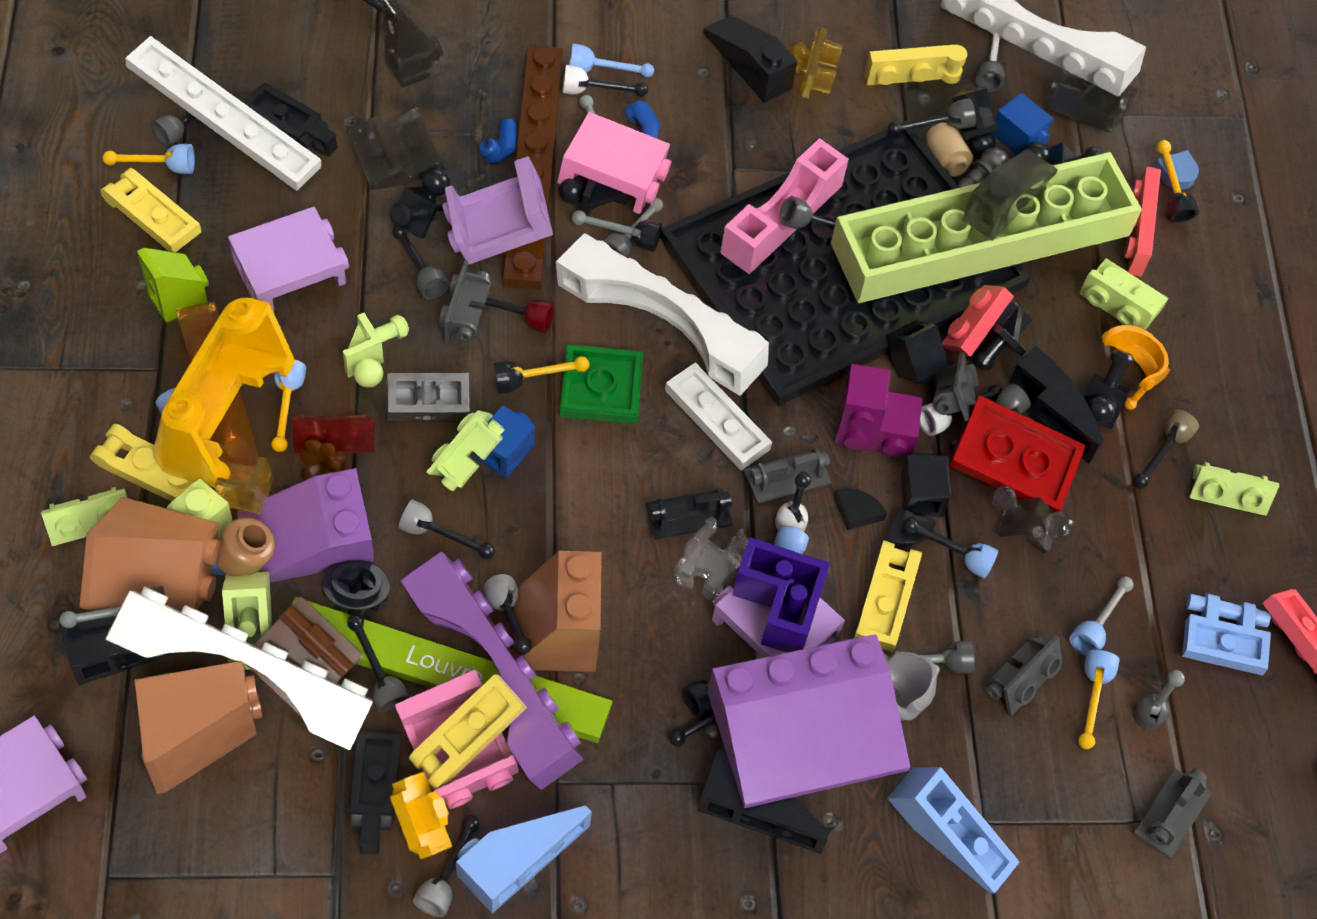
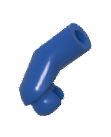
(643, 114)
(502, 147)

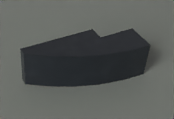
(1057, 401)

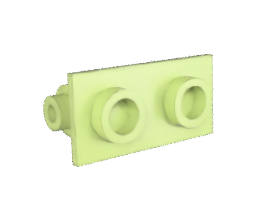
(453, 458)
(1233, 489)
(75, 518)

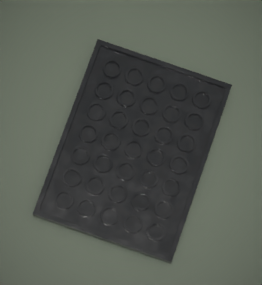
(800, 291)

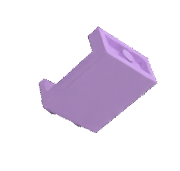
(498, 215)
(287, 255)
(750, 618)
(33, 775)

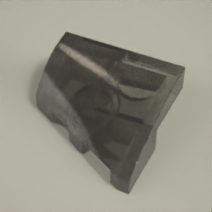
(1088, 102)

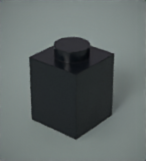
(917, 351)
(926, 484)

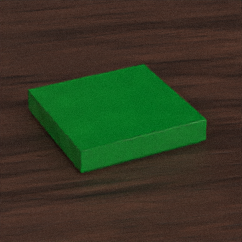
(606, 389)

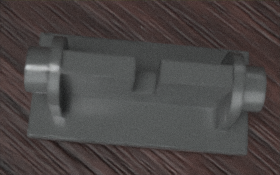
(465, 290)
(956, 388)
(777, 477)
(1038, 662)
(1174, 811)

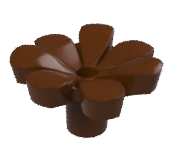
(320, 459)

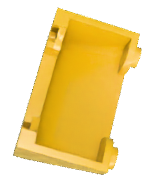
(237, 351)

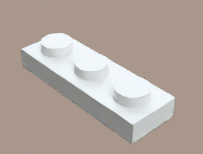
(718, 416)

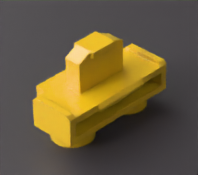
(421, 815)

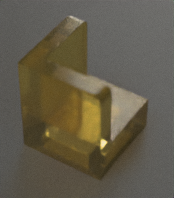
(246, 486)

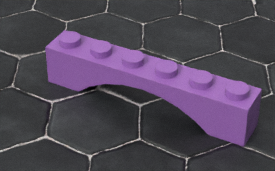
(536, 736)

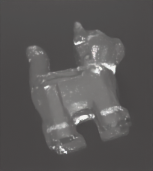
(709, 561)

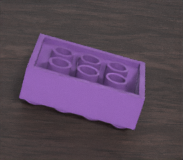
(809, 720)

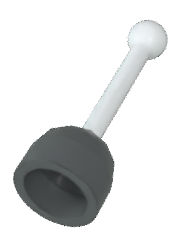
(991, 72)

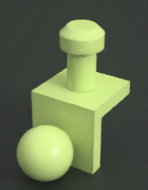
(365, 350)

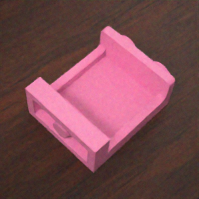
(617, 159)
(431, 708)

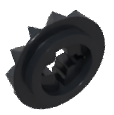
(347, 576)

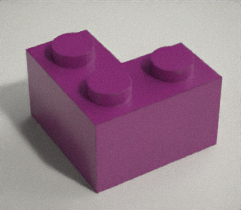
(874, 417)

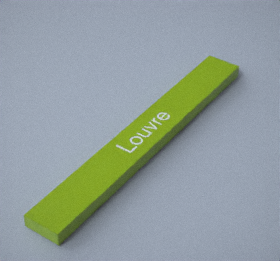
(435, 664)

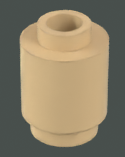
(949, 148)

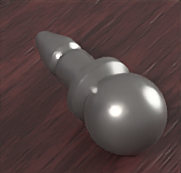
(982, 168)

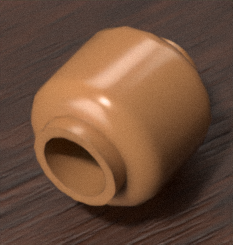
(245, 547)

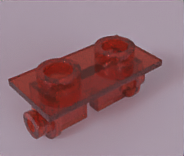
(346, 433)

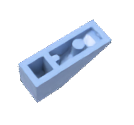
(953, 826)
(515, 854)

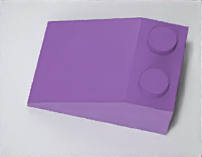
(316, 526)

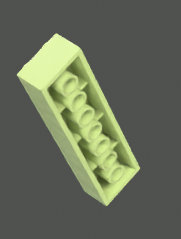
(930, 244)

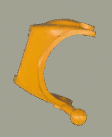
(1146, 352)

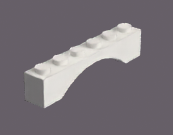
(1097, 57)
(604, 276)
(156, 629)

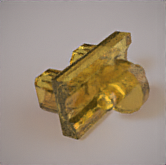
(821, 52)

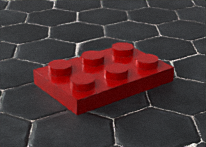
(1017, 453)

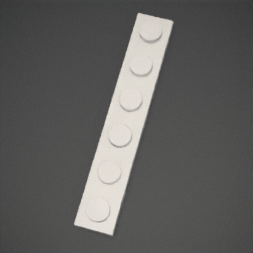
(223, 113)

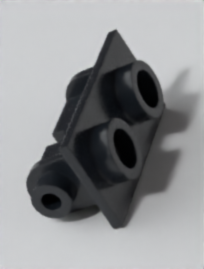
(688, 513)

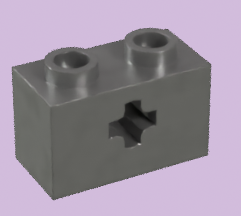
(427, 396)

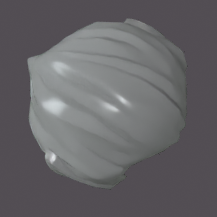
(913, 682)

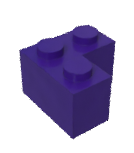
(786, 584)

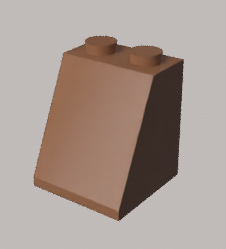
(149, 548)
(562, 612)
(194, 719)

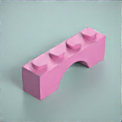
(758, 231)

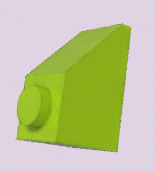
(172, 281)

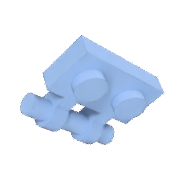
(1223, 642)

